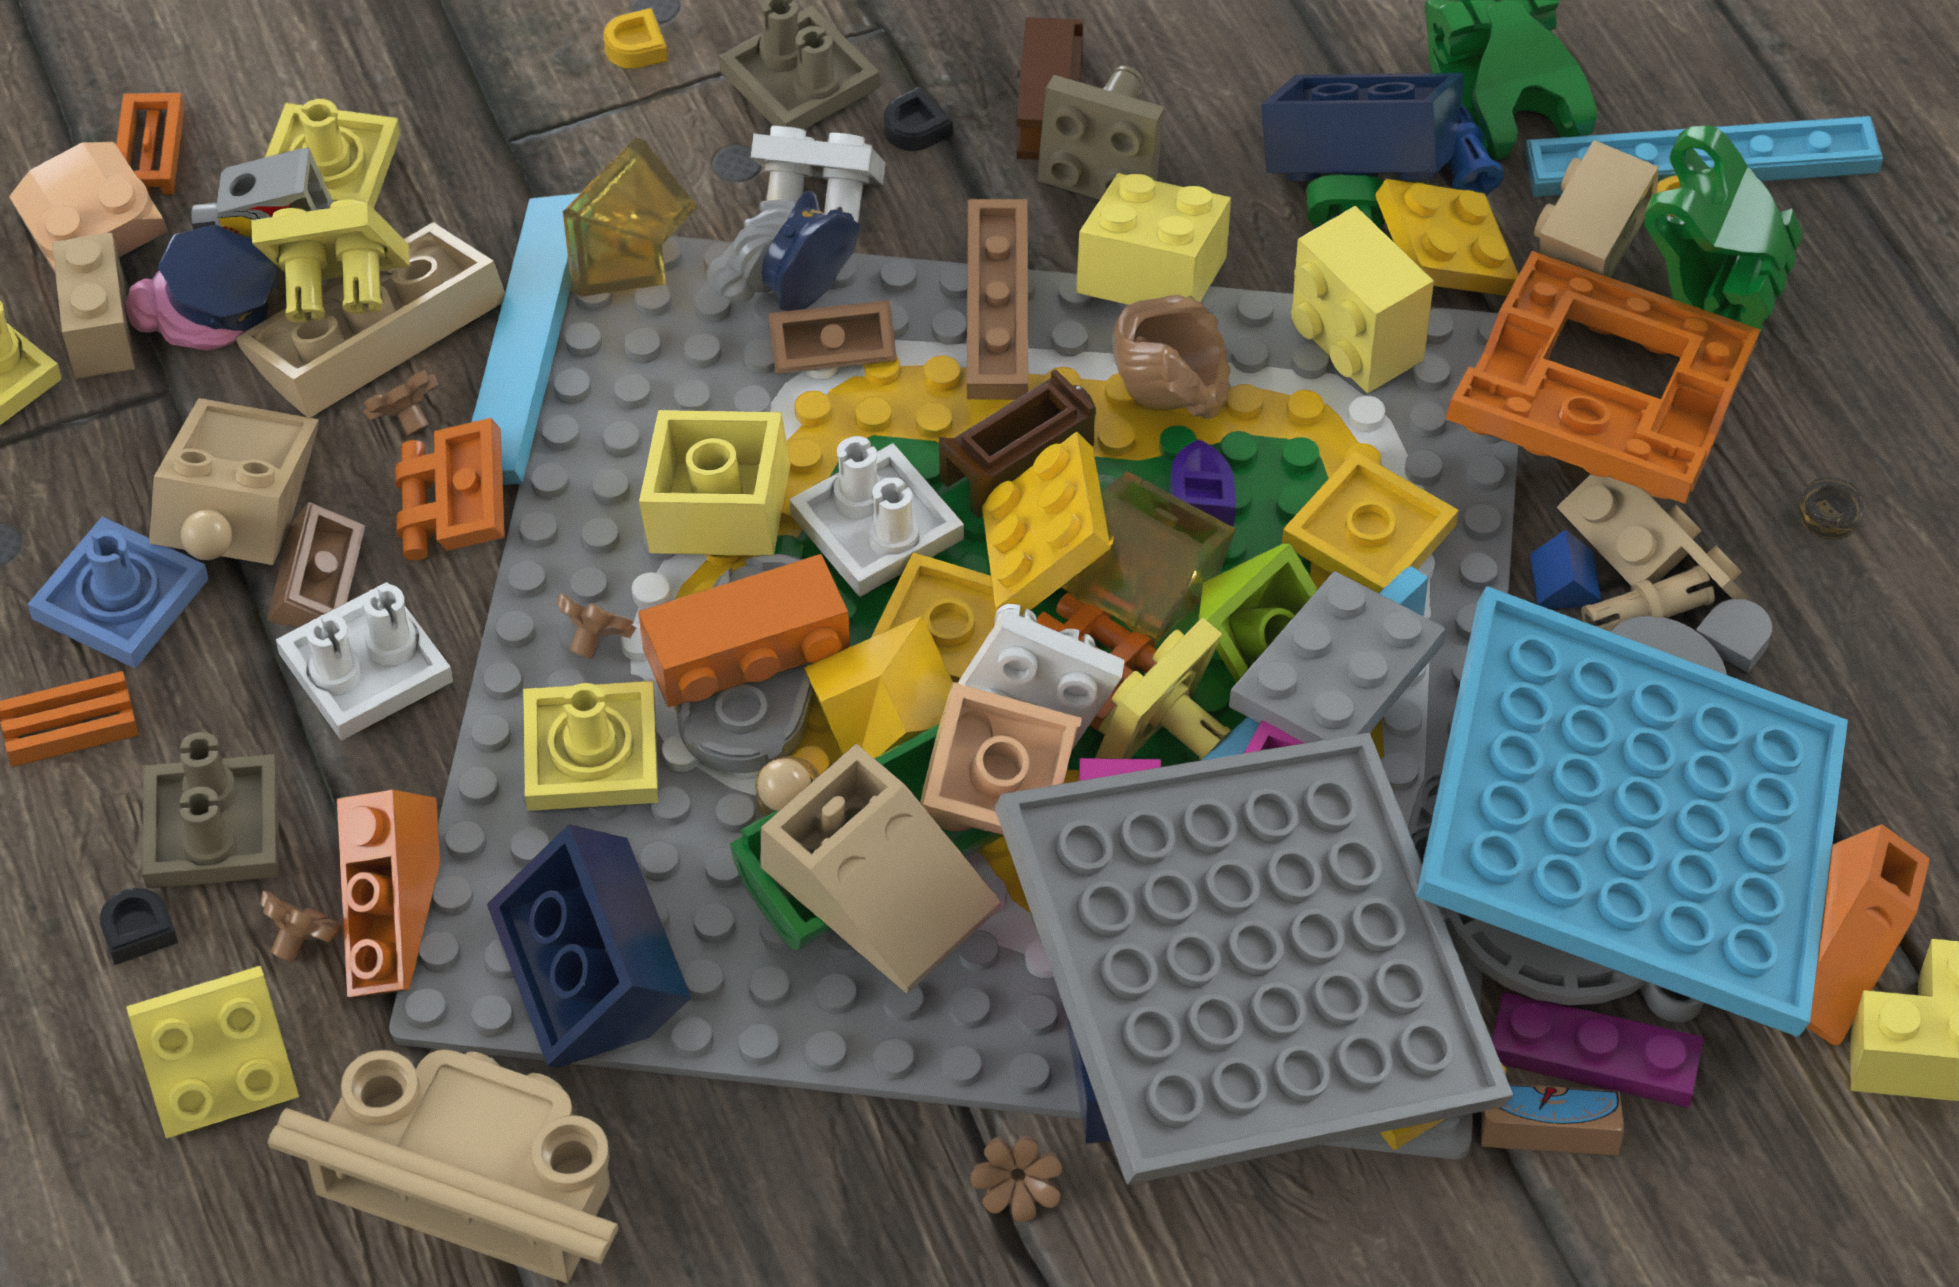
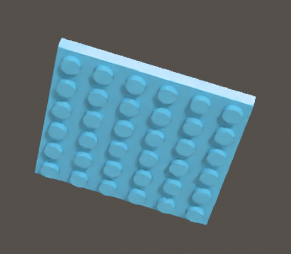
(1637, 811)

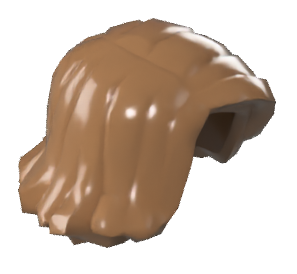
(1172, 355)

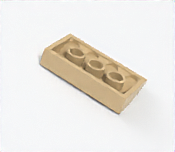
(421, 303)

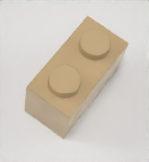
(1598, 209)
(93, 305)

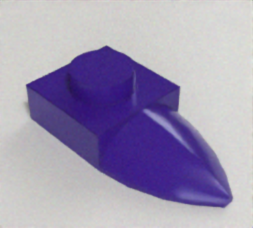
(1204, 481)

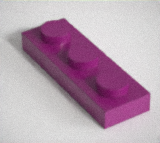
(1597, 1049)

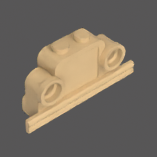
(462, 1157)

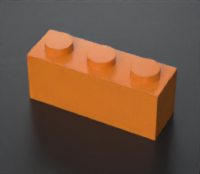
(744, 630)

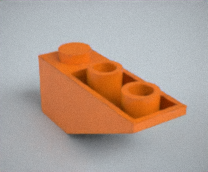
(386, 885)
(1867, 910)

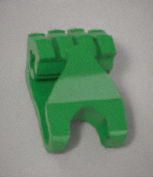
(1509, 66)
(1727, 238)

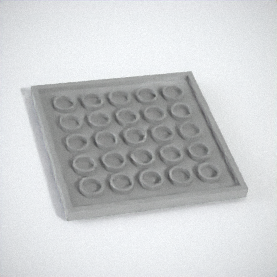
(1249, 956)

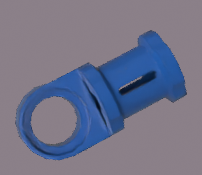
(1471, 159)

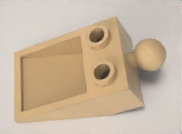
(231, 482)
(871, 864)

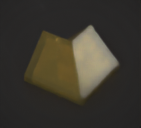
(622, 222)

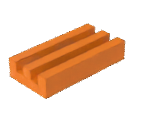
(153, 103)
(65, 709)

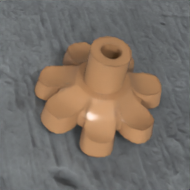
(404, 402)
(592, 624)
(296, 926)
(1017, 1177)

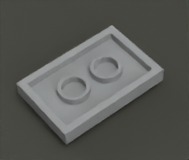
(1337, 663)

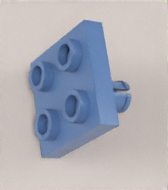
(118, 592)

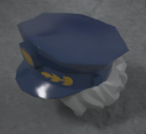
(786, 251)

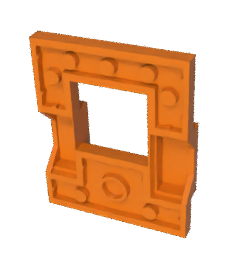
(1590, 420)

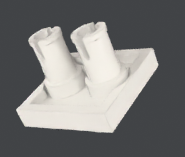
(841, 161)
(874, 515)
(364, 660)
(1044, 666)

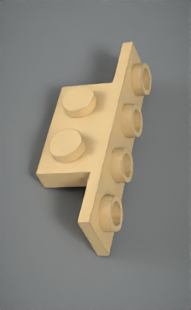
(1640, 535)

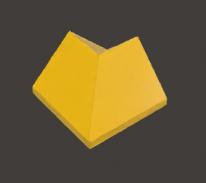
(883, 688)

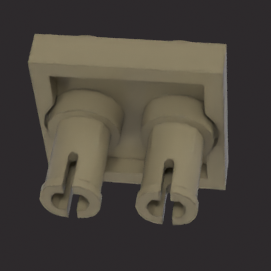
(798, 67)
(1098, 133)
(210, 817)

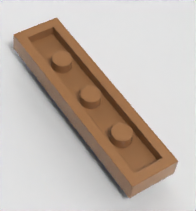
(997, 299)

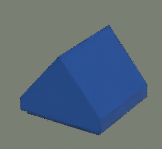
(1564, 573)

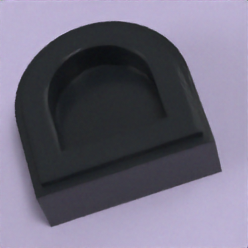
(916, 121)
(136, 924)

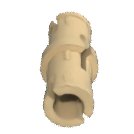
(1655, 600)

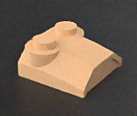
(87, 195)
(992, 749)

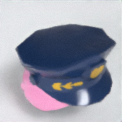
(205, 290)

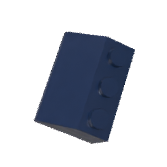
(1362, 124)
(587, 947)

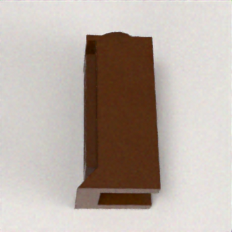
(1049, 49)
(1015, 436)

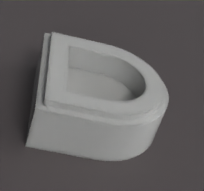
(1738, 632)

